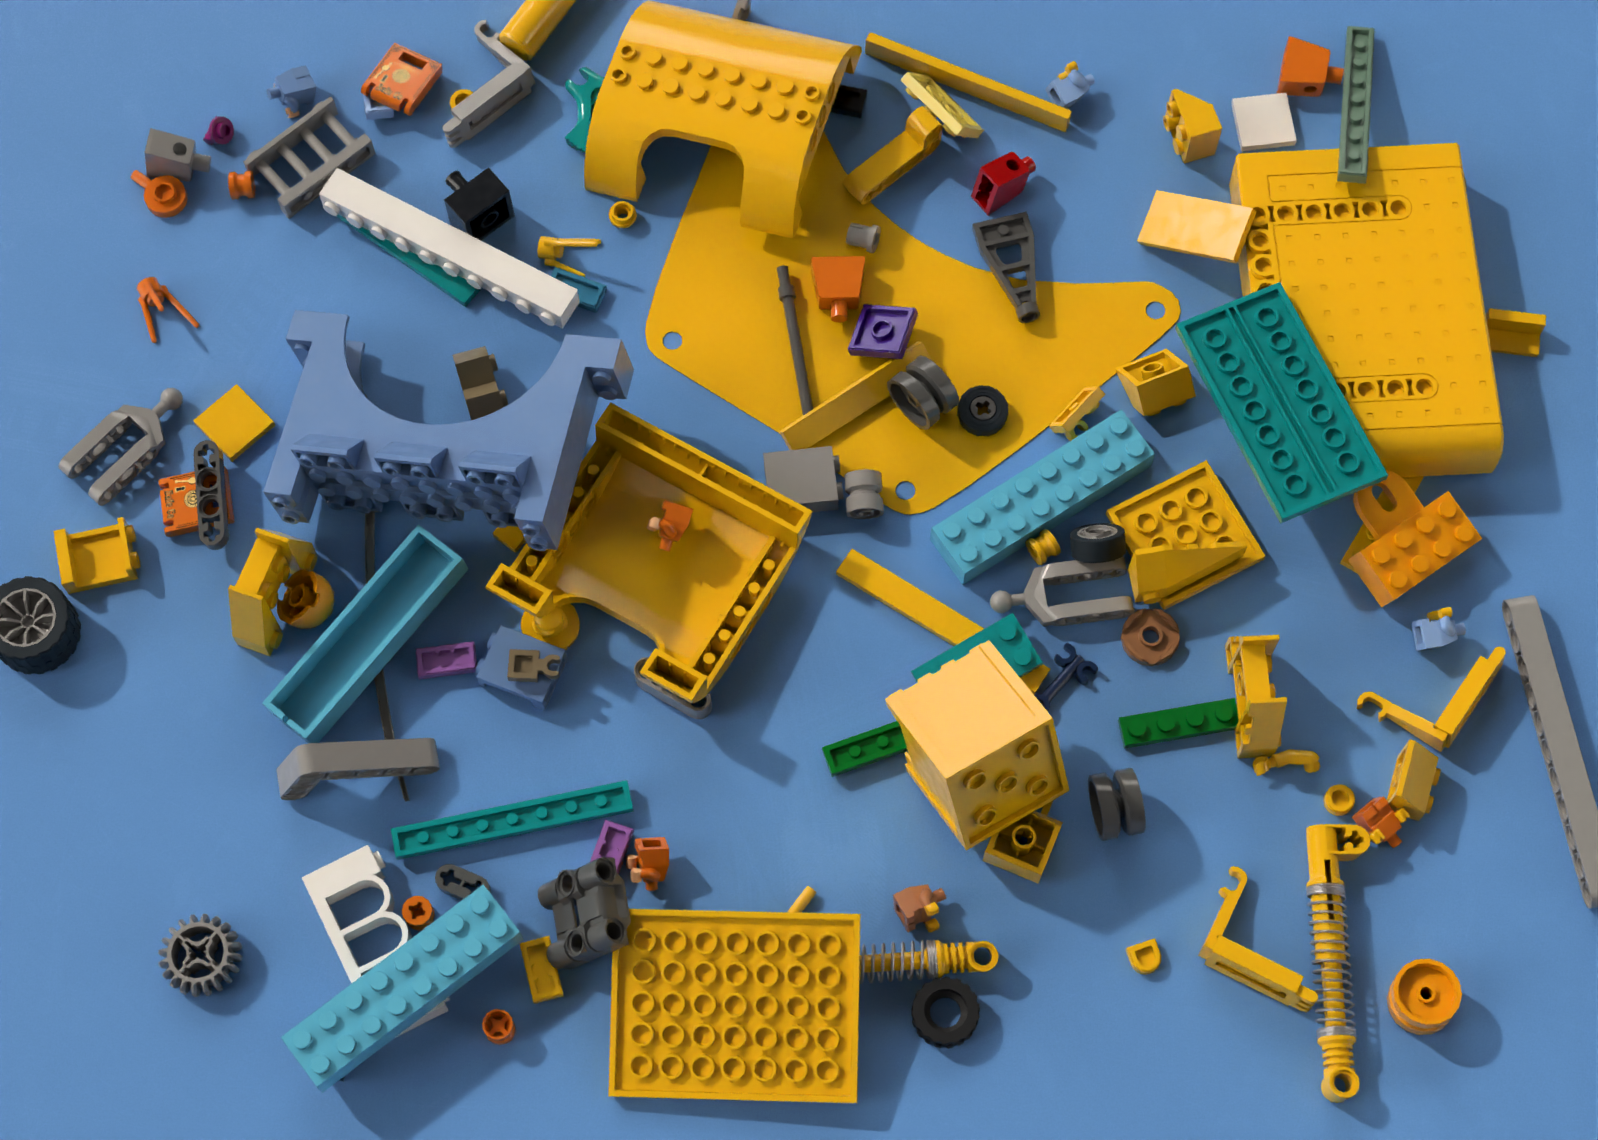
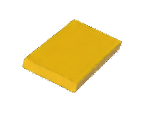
(1196, 226)

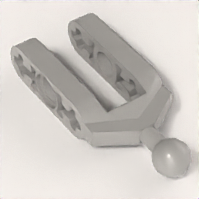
(110, 430)
(1068, 613)

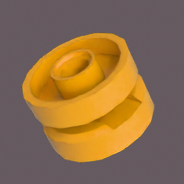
(1411, 1009)

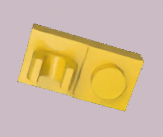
(1084, 403)

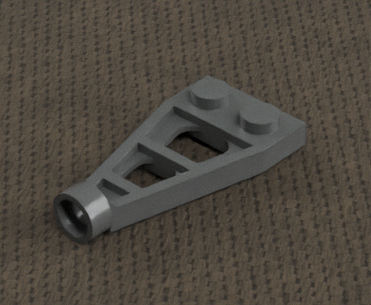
(1003, 233)

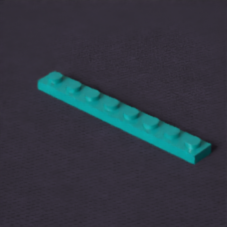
(511, 820)

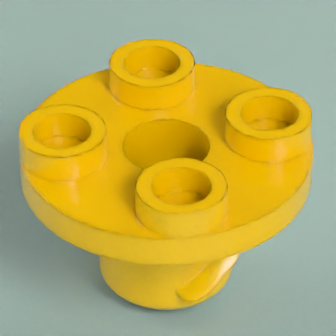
(557, 628)

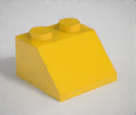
(1156, 382)
(1413, 779)

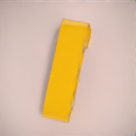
(896, 158)

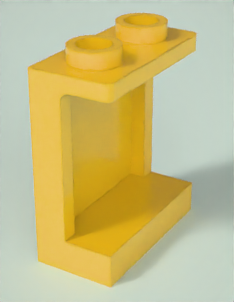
(97, 557)

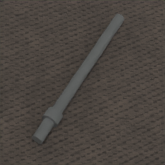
(787, 295)

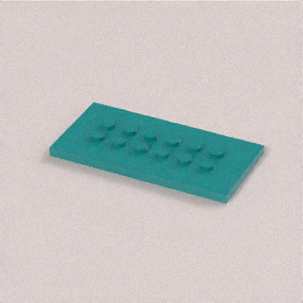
(1281, 402)

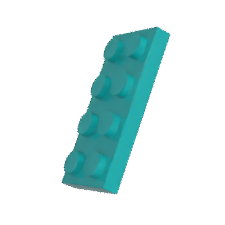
(1006, 637)

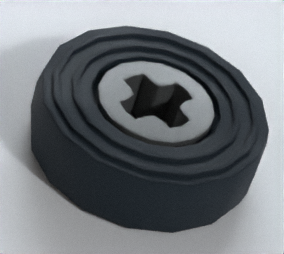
(986, 423)

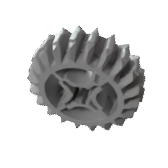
(192, 964)

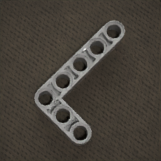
(354, 759)

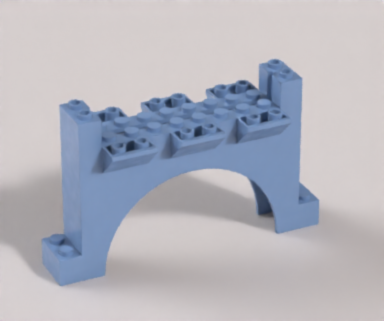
(508, 463)

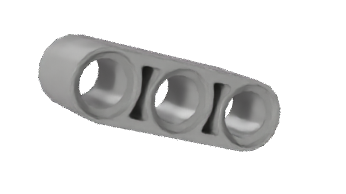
(671, 698)

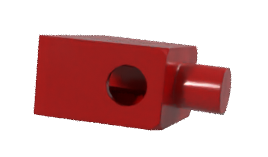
(1001, 181)

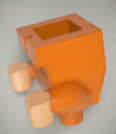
(672, 525)
(652, 860)

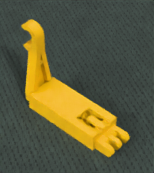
(1455, 713)
(1248, 965)

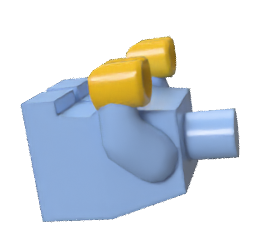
(1069, 86)
(1436, 629)

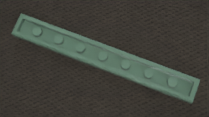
(1356, 105)

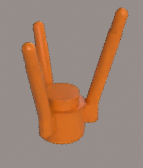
(153, 295)

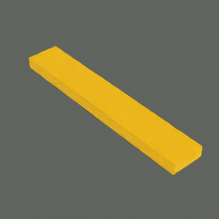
(848, 402)

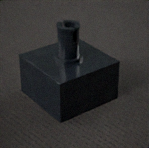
(478, 205)

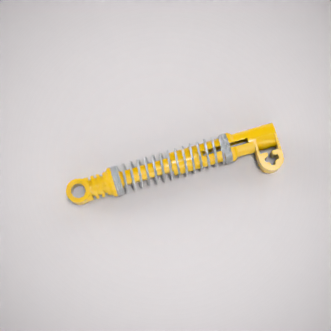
(1329, 942)
(933, 957)

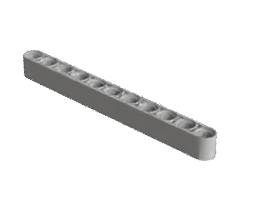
(1556, 738)

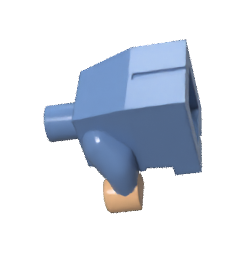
(293, 89)

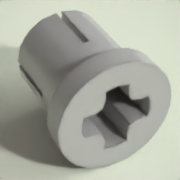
(863, 236)

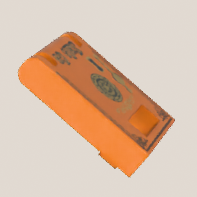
(398, 82)
(180, 502)

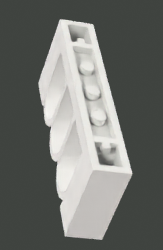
(342, 879)

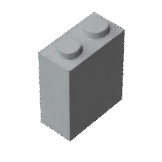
(805, 476)

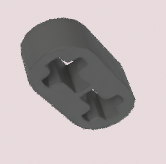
(462, 875)

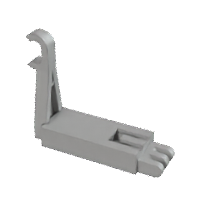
(494, 96)

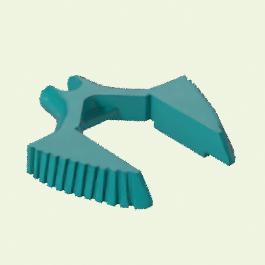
(585, 97)

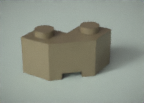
(478, 382)

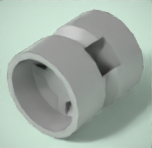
(863, 491)

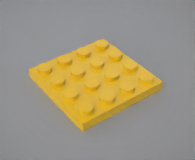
(1186, 512)

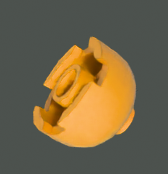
(306, 600)

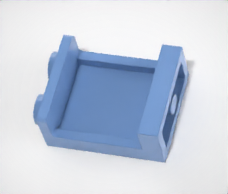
(494, 667)

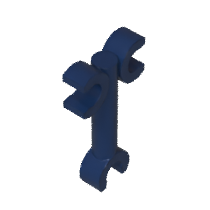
(1072, 665)

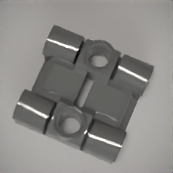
(601, 912)

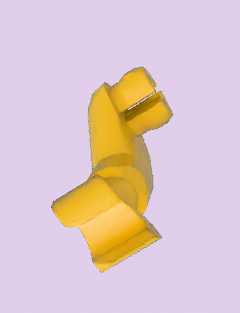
(1291, 756)

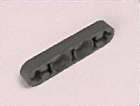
(214, 494)

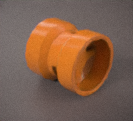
(495, 1022)

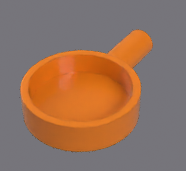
(163, 195)

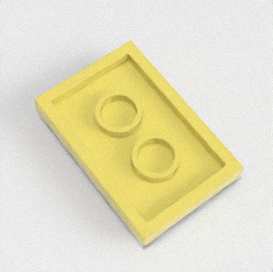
(941, 105)

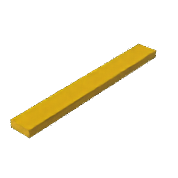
(968, 82)
(918, 606)

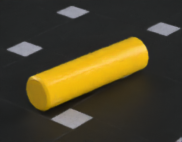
(533, 26)

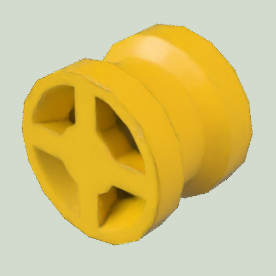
(1043, 547)

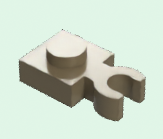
(527, 665)

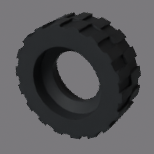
(961, 995)

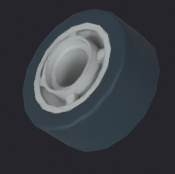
(1098, 543)

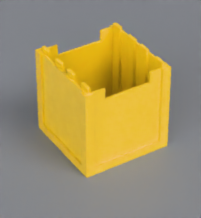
(979, 744)

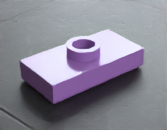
(446, 660)
(613, 843)

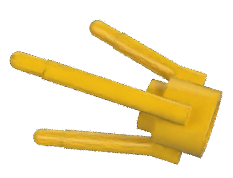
(553, 248)

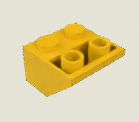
(1192, 125)

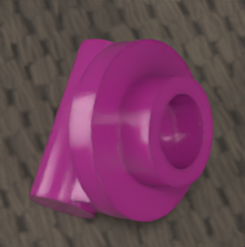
(219, 131)

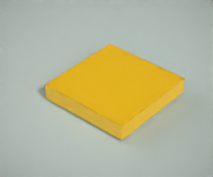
(234, 422)

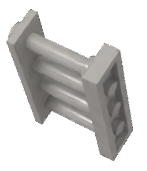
(297, 197)

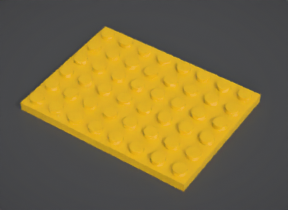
(736, 1006)

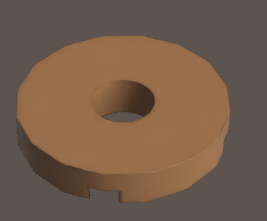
(1145, 652)

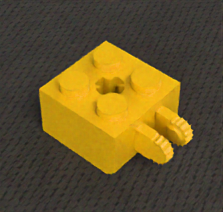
(1027, 859)

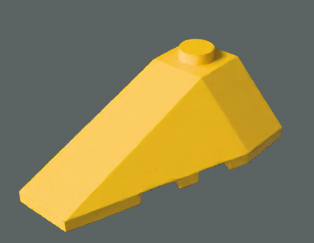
(1162, 570)

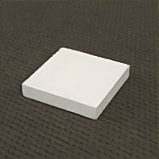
(1263, 122)

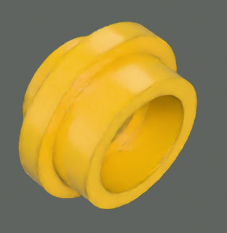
(622, 207)

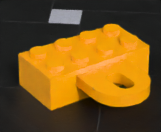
(1409, 539)

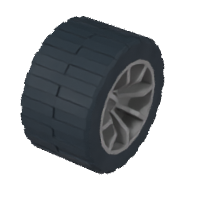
(36, 625)

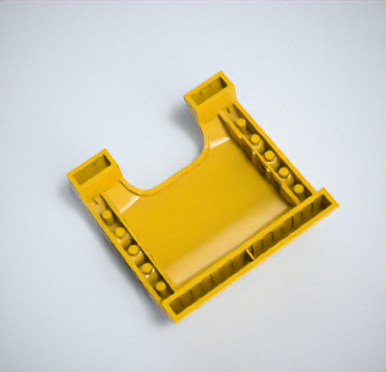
(723, 87)
(689, 600)

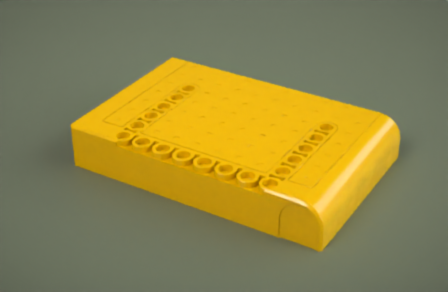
(1385, 294)

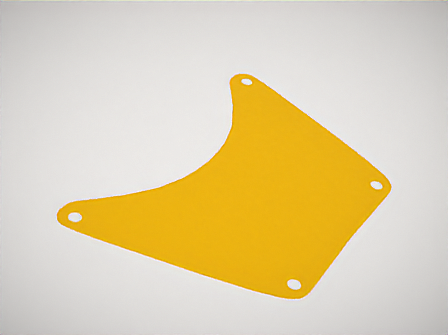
(736, 341)

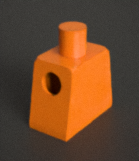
(1306, 69)
(838, 284)

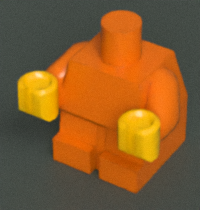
(1381, 821)

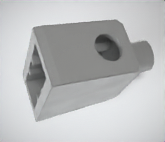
(173, 156)

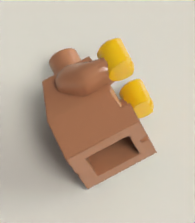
(918, 905)

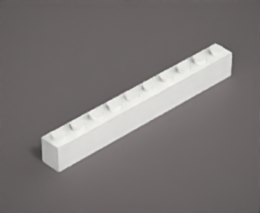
(449, 248)

